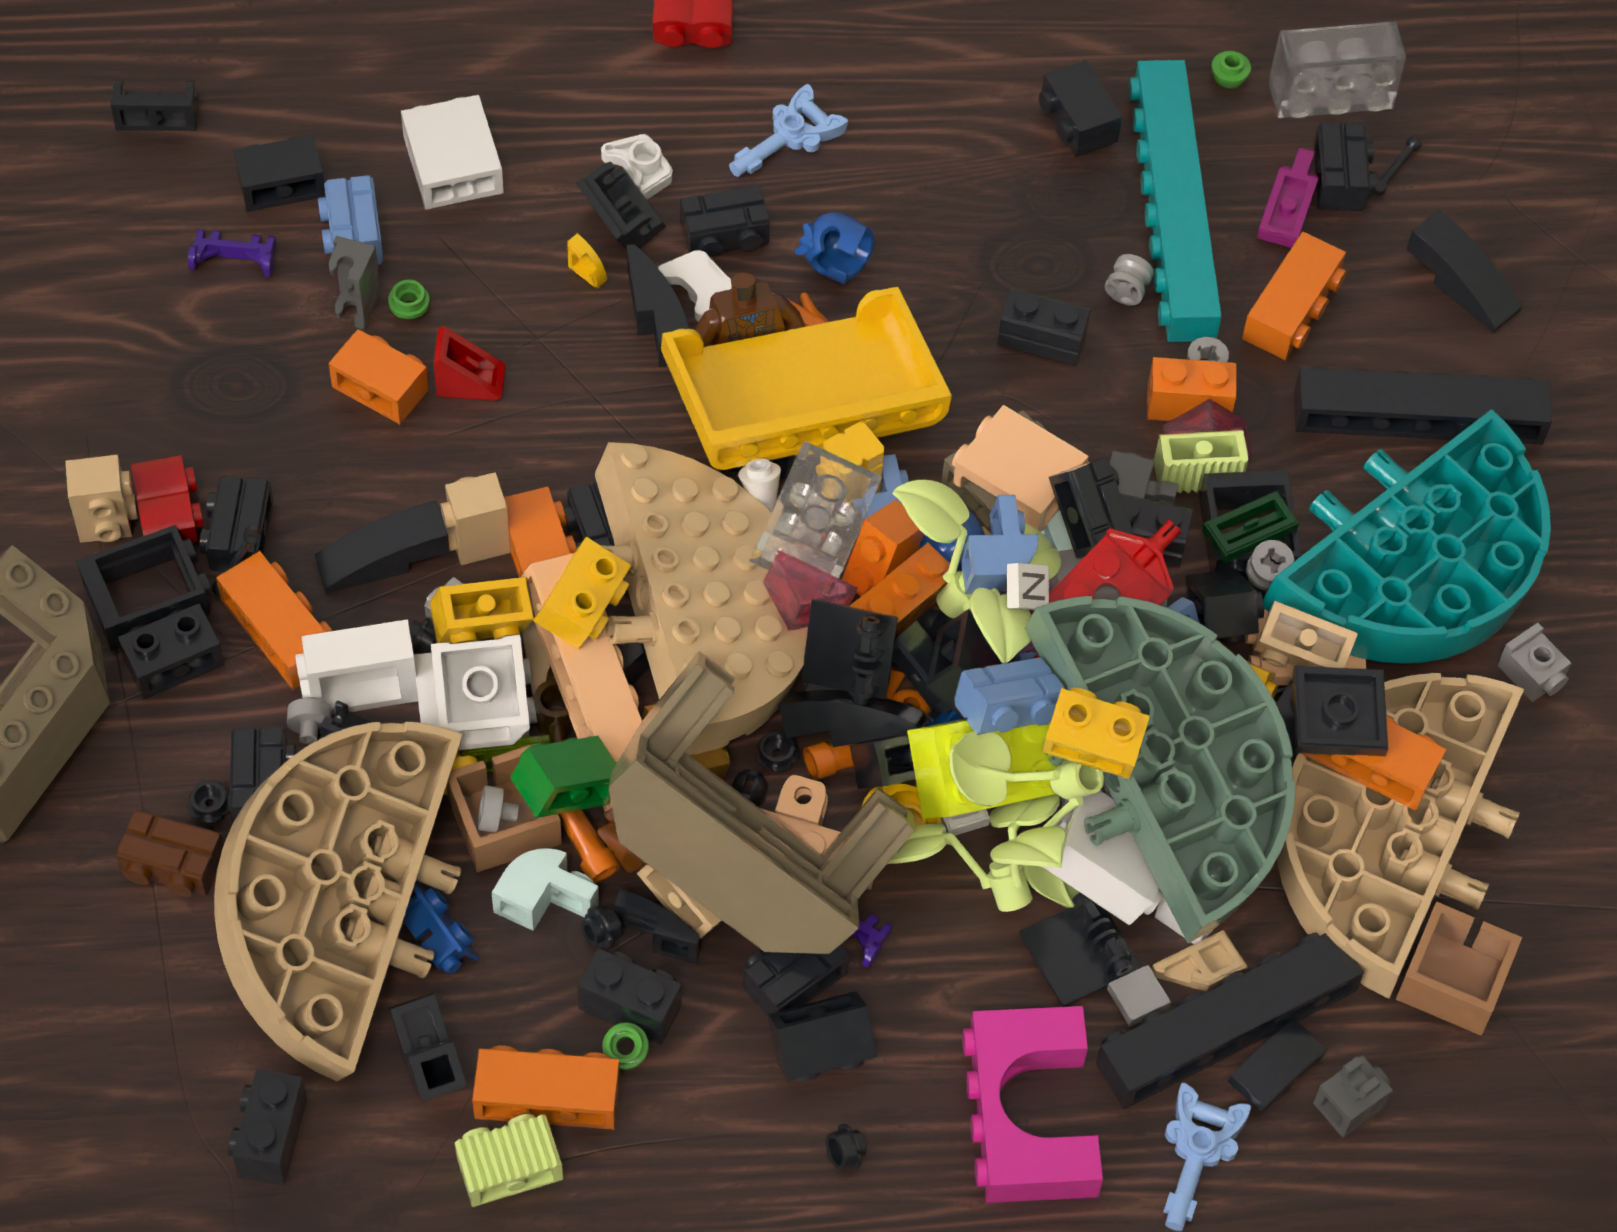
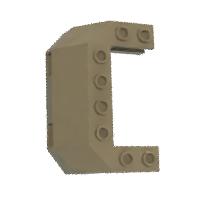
(51, 691)
(727, 847)

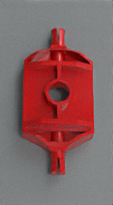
(1125, 563)

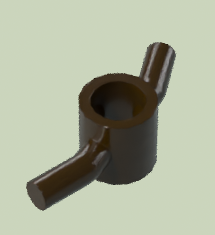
(549, 722)

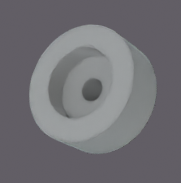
(306, 716)
(493, 809)

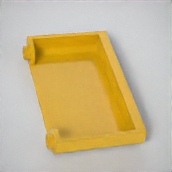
(808, 382)

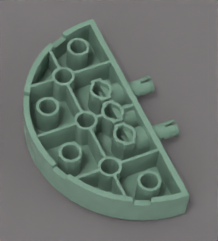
(1214, 761)

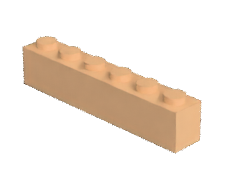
(587, 677)

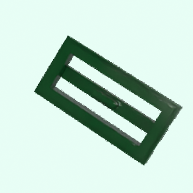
(1229, 552)

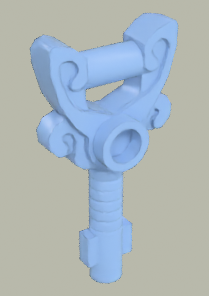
(792, 131)
(1199, 1147)

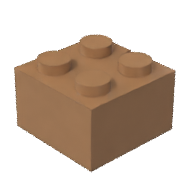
(511, 838)
(1455, 979)

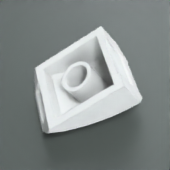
(481, 691)

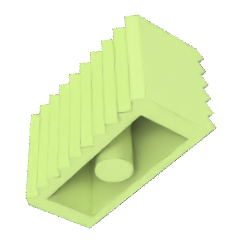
(1189, 456)
(508, 1159)

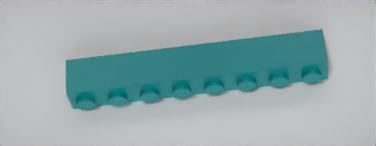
(1175, 201)

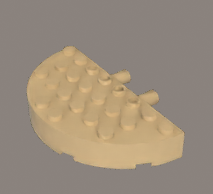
(694, 584)
(1373, 865)
(323, 881)

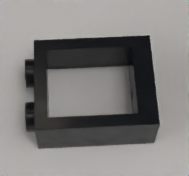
(1237, 489)
(132, 558)

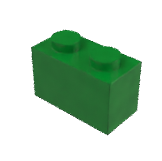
(564, 776)

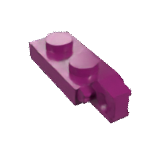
(1289, 201)

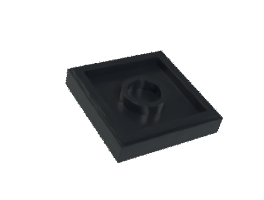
(1339, 711)

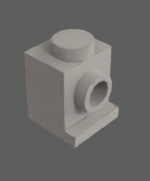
(1534, 663)

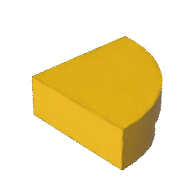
(585, 261)

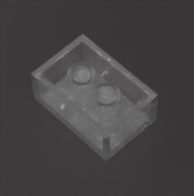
(1336, 69)
(818, 511)

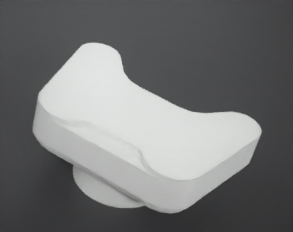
(642, 161)
(698, 276)

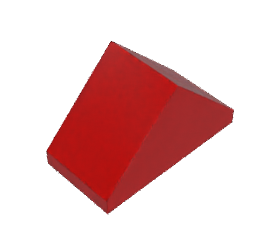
(466, 369)

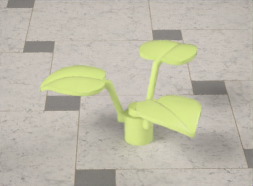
(940, 517)
(981, 771)
(1006, 877)

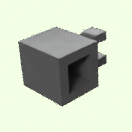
(1135, 480)
(1353, 1095)

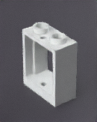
(359, 666)

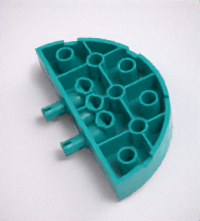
(1433, 556)

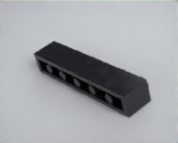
(1417, 403)
(1226, 1018)

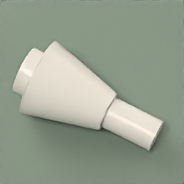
(761, 480)

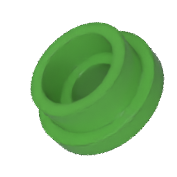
(1230, 69)
(408, 291)
(626, 1031)

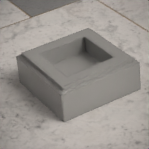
(1138, 995)

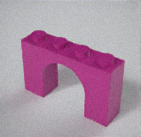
(1012, 1161)

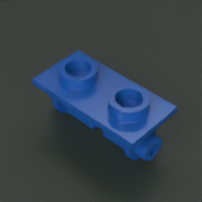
(449, 939)

